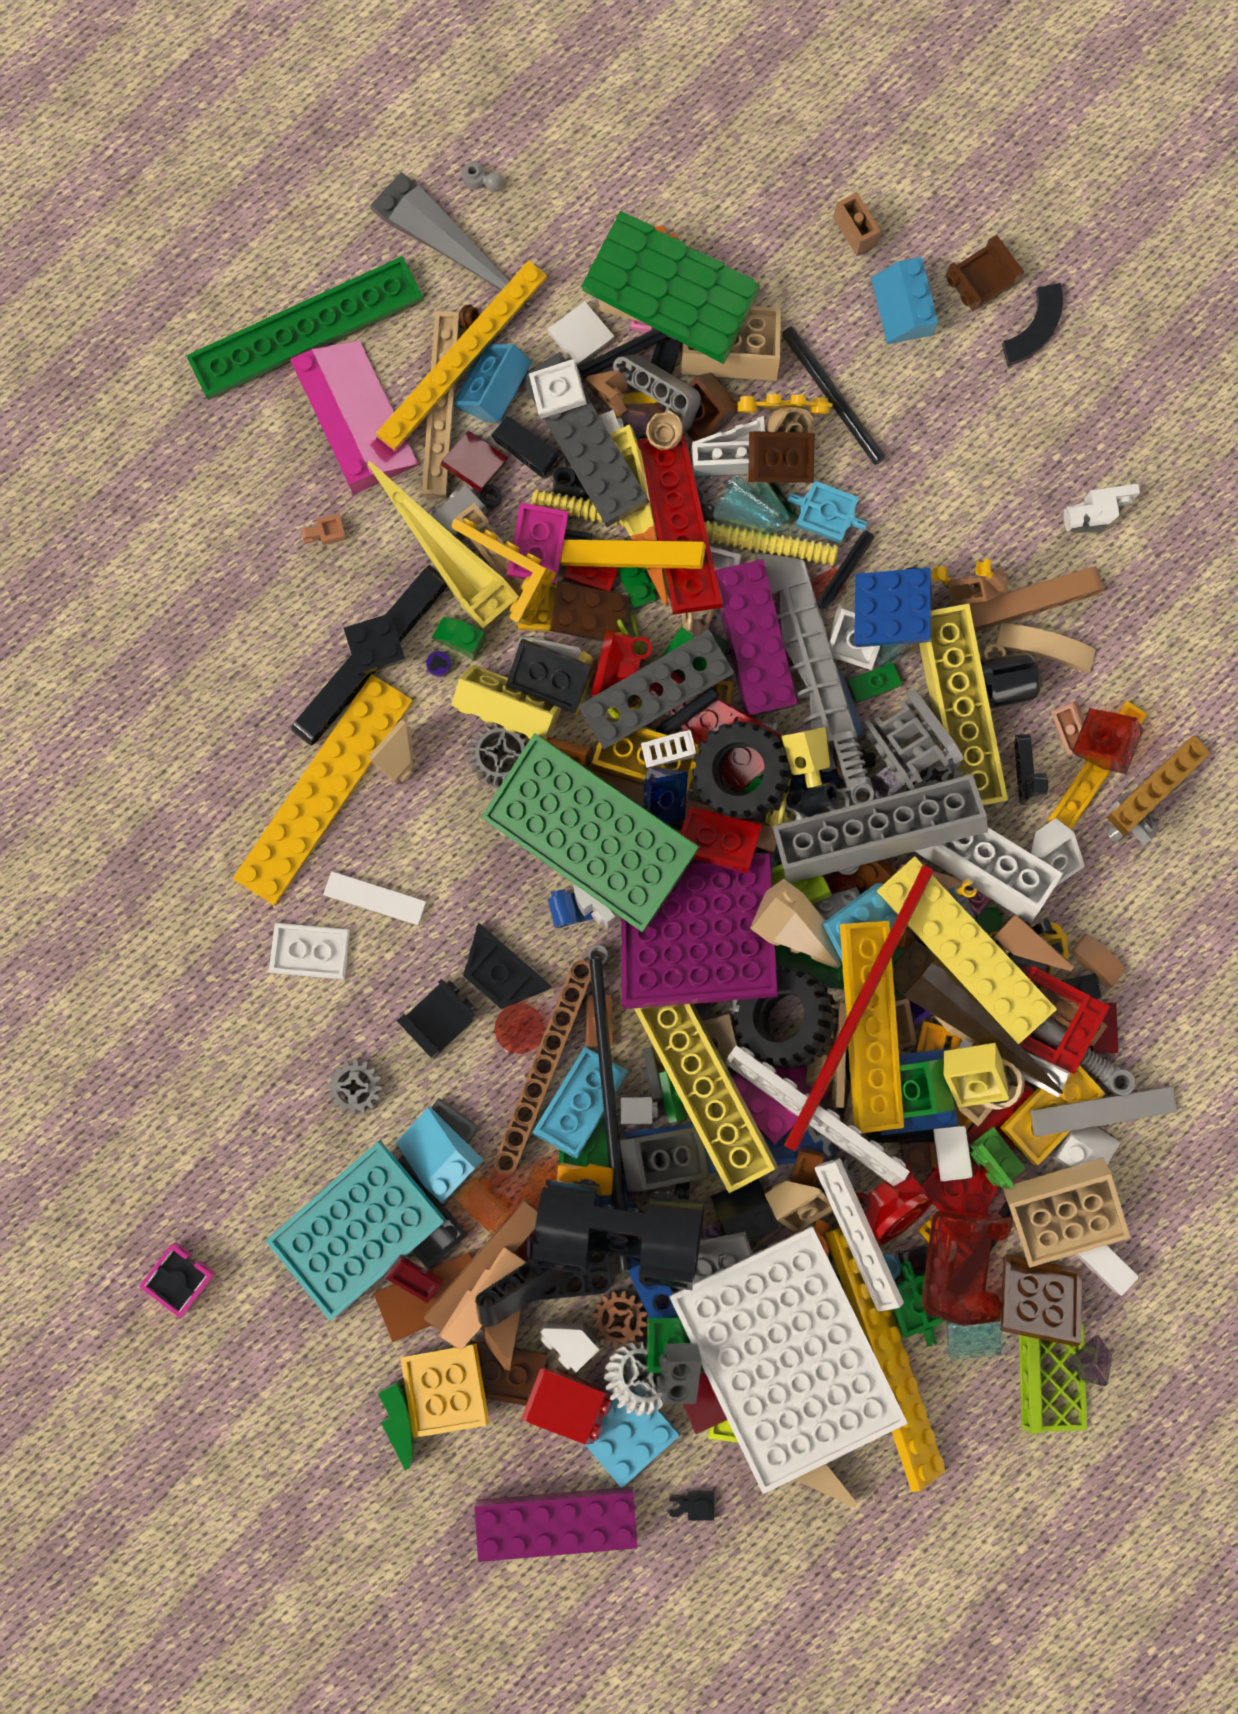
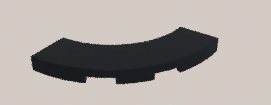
(1040, 330)

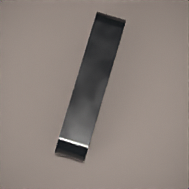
(515, 1292)

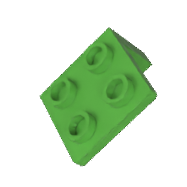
(996, 1158)

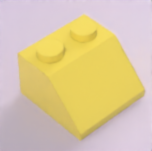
(976, 1075)

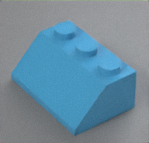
(905, 301)
(493, 382)

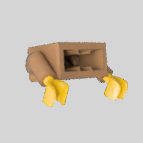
(975, 587)

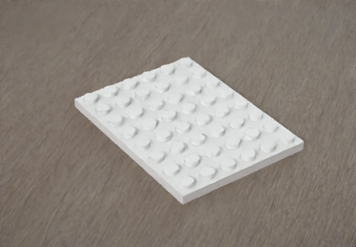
(788, 1359)

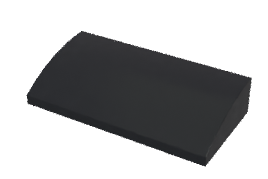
(444, 1237)

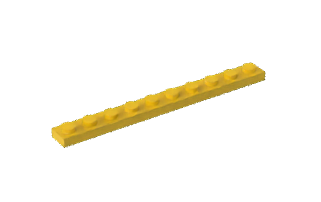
(461, 356)

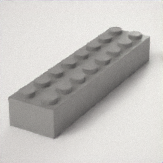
(881, 828)

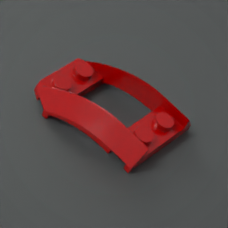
(1080, 1031)

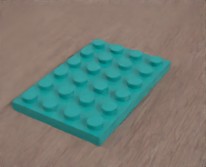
(355, 1230)

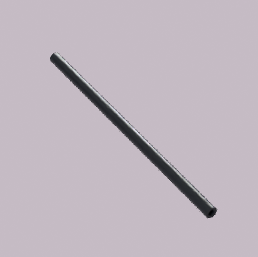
(608, 1092)

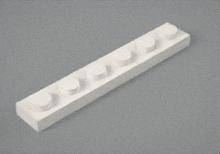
(859, 1235)

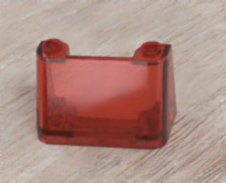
(959, 1266)

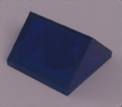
(666, 793)

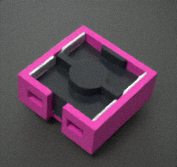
(177, 1280)

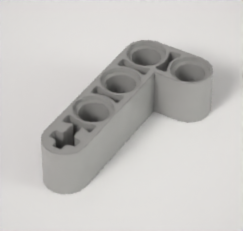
(634, 371)

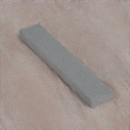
(1103, 1111)

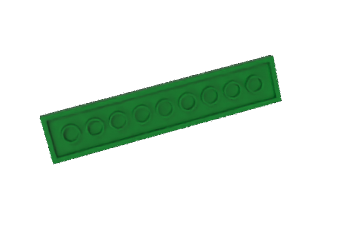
(304, 327)

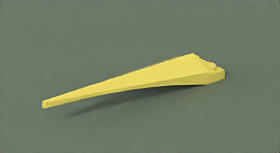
(470, 579)

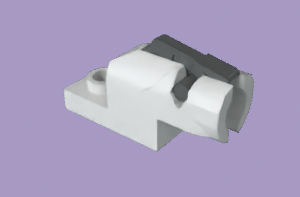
(1099, 509)

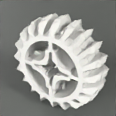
(629, 1358)

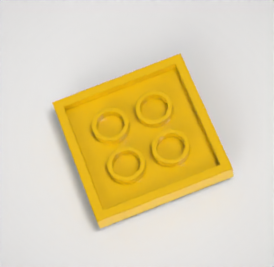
(445, 1390)

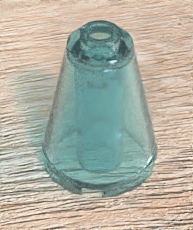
(747, 508)

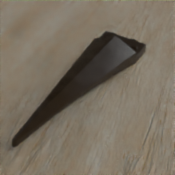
(933, 987)

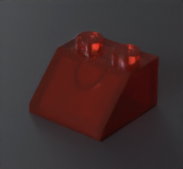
(1108, 740)

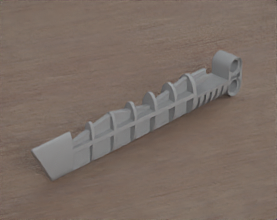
(812, 658)

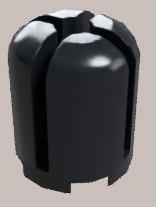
(1011, 679)

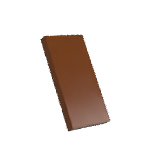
(405, 1312)

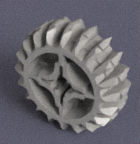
(490, 753)

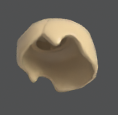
(664, 430)

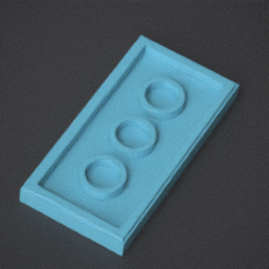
(577, 1105)

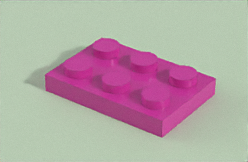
(541, 534)

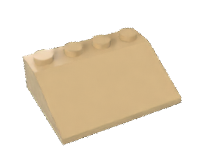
(752, 355)
(1067, 1212)

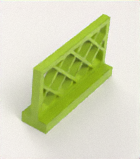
(1031, 1387)

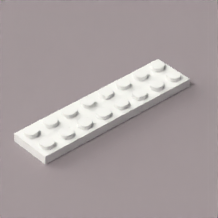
(823, 1121)

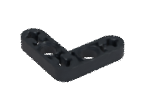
(1030, 785)

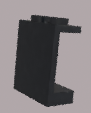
(438, 1018)

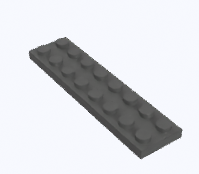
(593, 456)

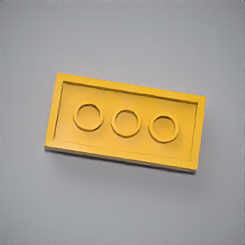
(1019, 1126)

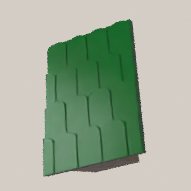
(670, 287)

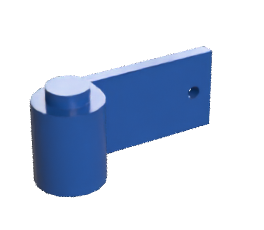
(565, 909)

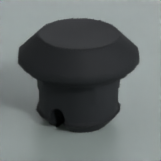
(868, 758)

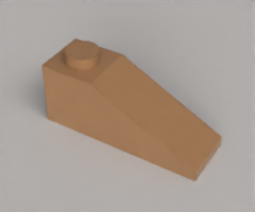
(1027, 943)

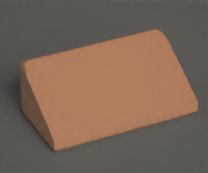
(1068, 723)

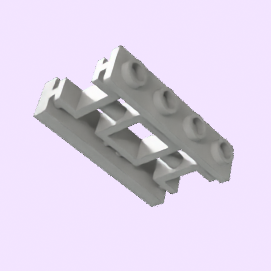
(921, 752)

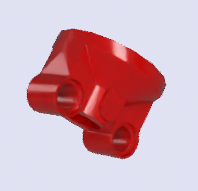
(618, 661)
(895, 1207)

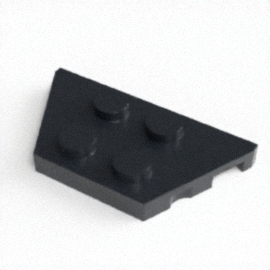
(500, 971)

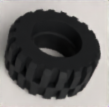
(710, 761)
(810, 1038)

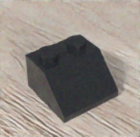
(745, 1210)

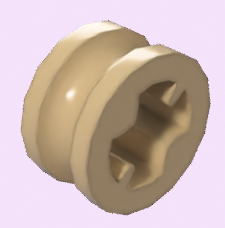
(996, 647)

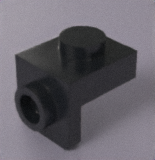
(916, 1256)

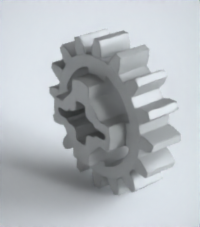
(355, 1074)

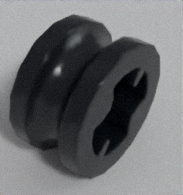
(489, 489)
(682, 1191)

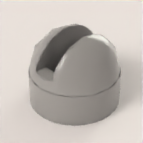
(601, 948)

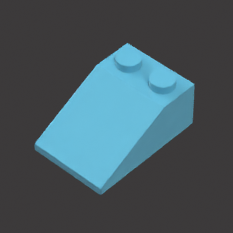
(438, 1155)

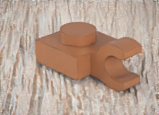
(328, 529)

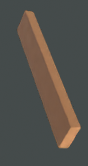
(509, 1236)

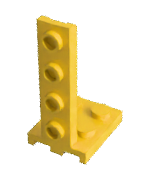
(533, 588)

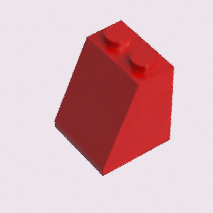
(567, 1405)

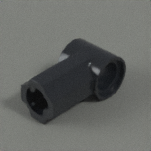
(810, 800)

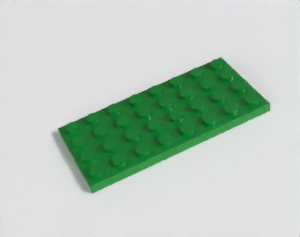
(590, 832)

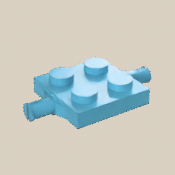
(827, 511)

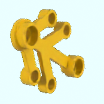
(773, 401)

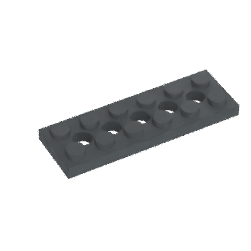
(660, 672)

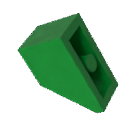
(460, 637)

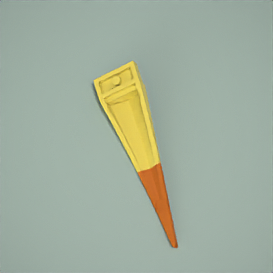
(640, 522)

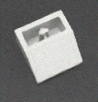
(572, 1343)

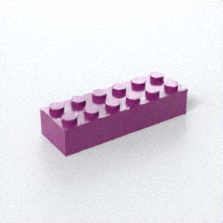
(755, 639)
(555, 1524)

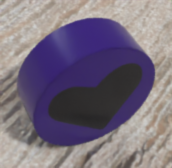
(438, 664)

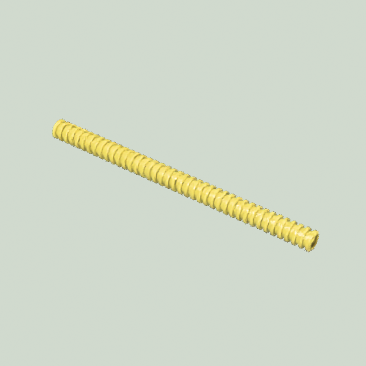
(715, 532)

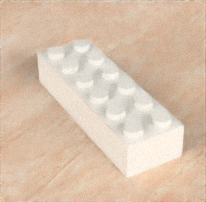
(998, 871)

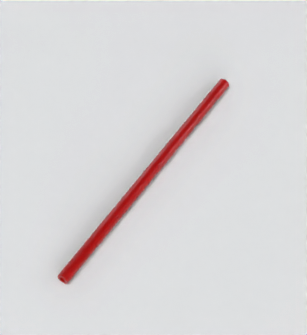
(858, 1008)

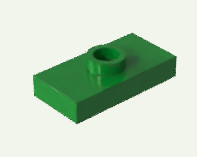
(874, 683)
(673, 1105)

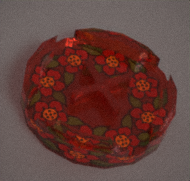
(519, 1028)

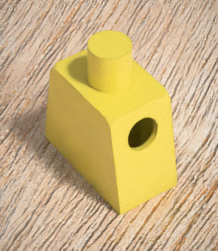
(808, 754)

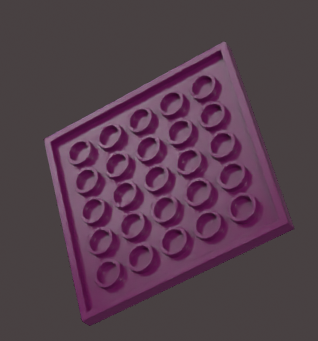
(702, 941)

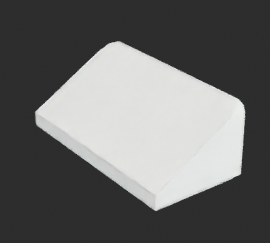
(953, 1153)

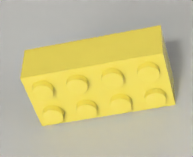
(489, 697)

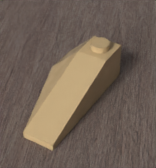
(793, 921)

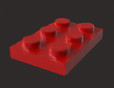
(722, 838)

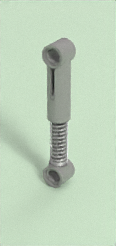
(1052, 1033)

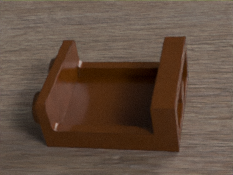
(984, 274)

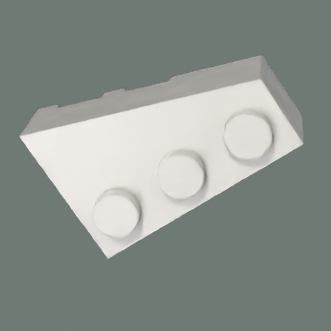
(724, 452)

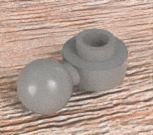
(492, 181)

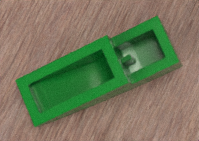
(398, 1422)

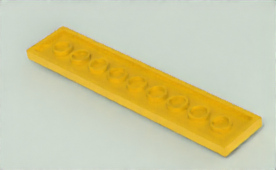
(322, 790)
(916, 1439)

